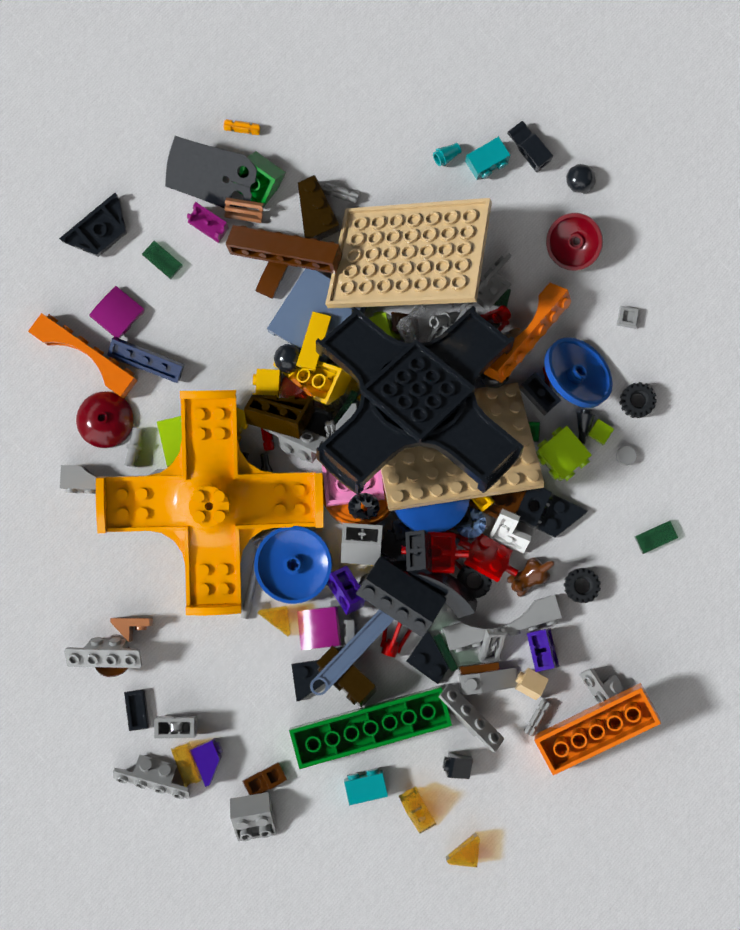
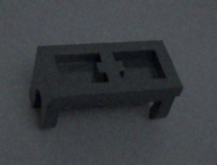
(418, 552)

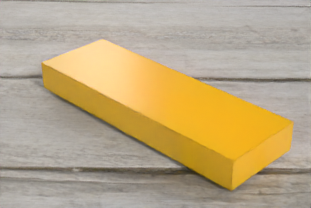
(316, 329)

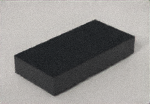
(136, 710)

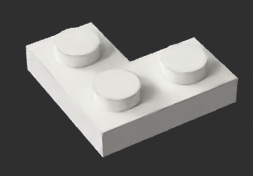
(506, 534)

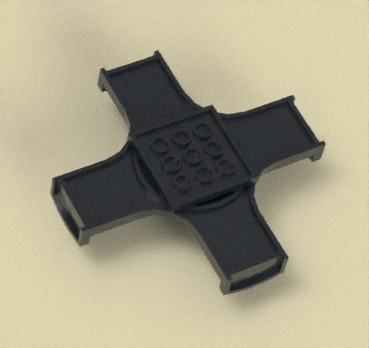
(416, 399)

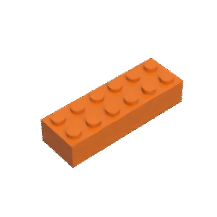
(597, 729)

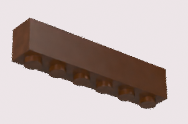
(284, 249)

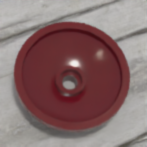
(562, 245)
(117, 422)

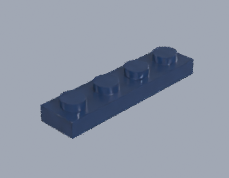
(145, 360)

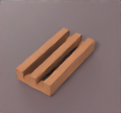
(243, 213)

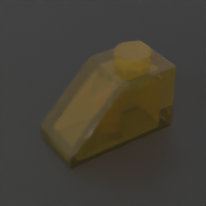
(417, 810)

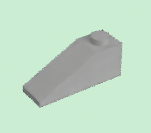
(488, 681)

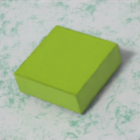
(600, 432)

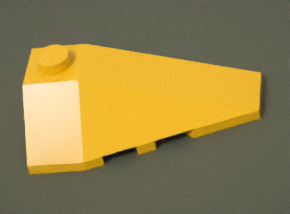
(324, 383)

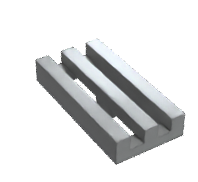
(489, 645)

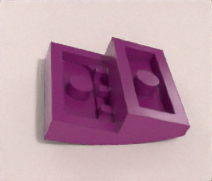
(116, 312)
(319, 628)

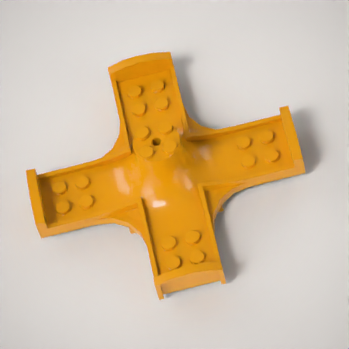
(210, 502)

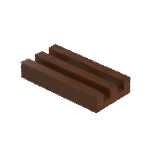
(478, 668)

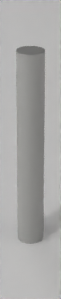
(249, 594)

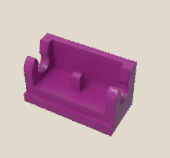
(207, 222)

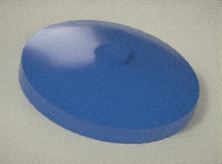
(578, 372)
(434, 517)
(293, 564)

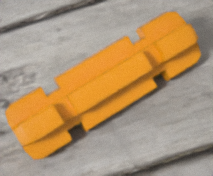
(241, 127)

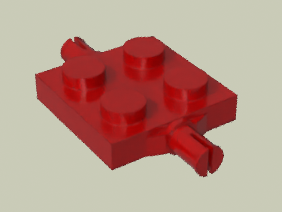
(443, 552)
(488, 557)

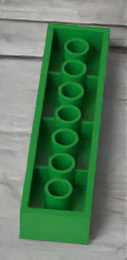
(369, 727)

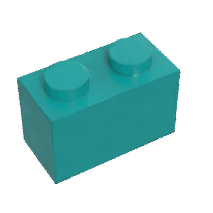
(487, 158)
(365, 787)

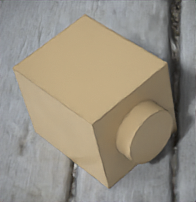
(531, 683)

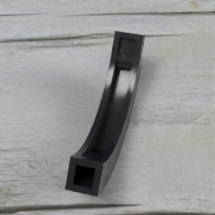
(457, 594)

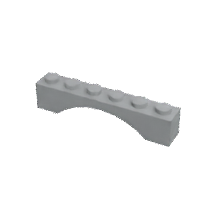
(79, 478)
(540, 611)

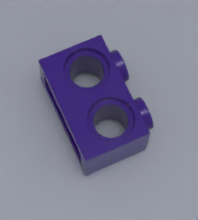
(344, 588)
(543, 650)

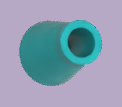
(445, 154)

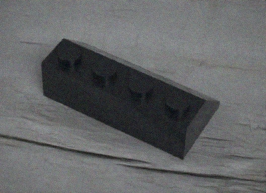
(401, 596)

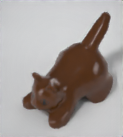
(533, 574)

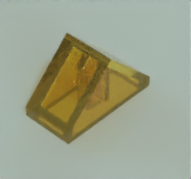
(278, 617)
(466, 853)

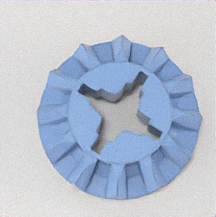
(479, 525)

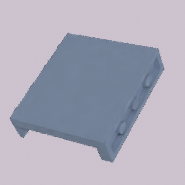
(295, 313)

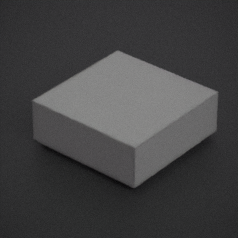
(628, 317)

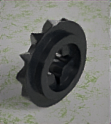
(368, 501)

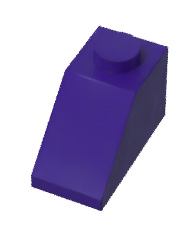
(207, 759)

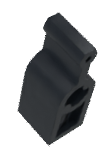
(530, 146)

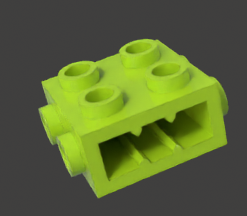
(563, 454)

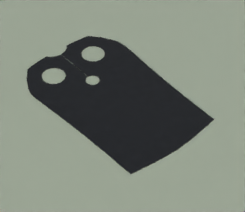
(200, 172)

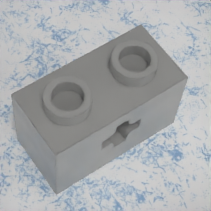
(175, 726)

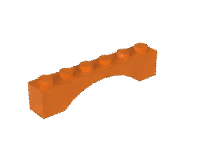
(551, 305)
(52, 334)

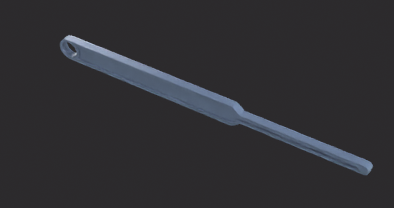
(355, 647)

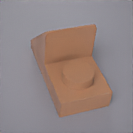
(125, 625)

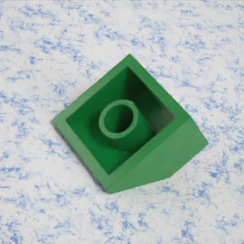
(267, 178)

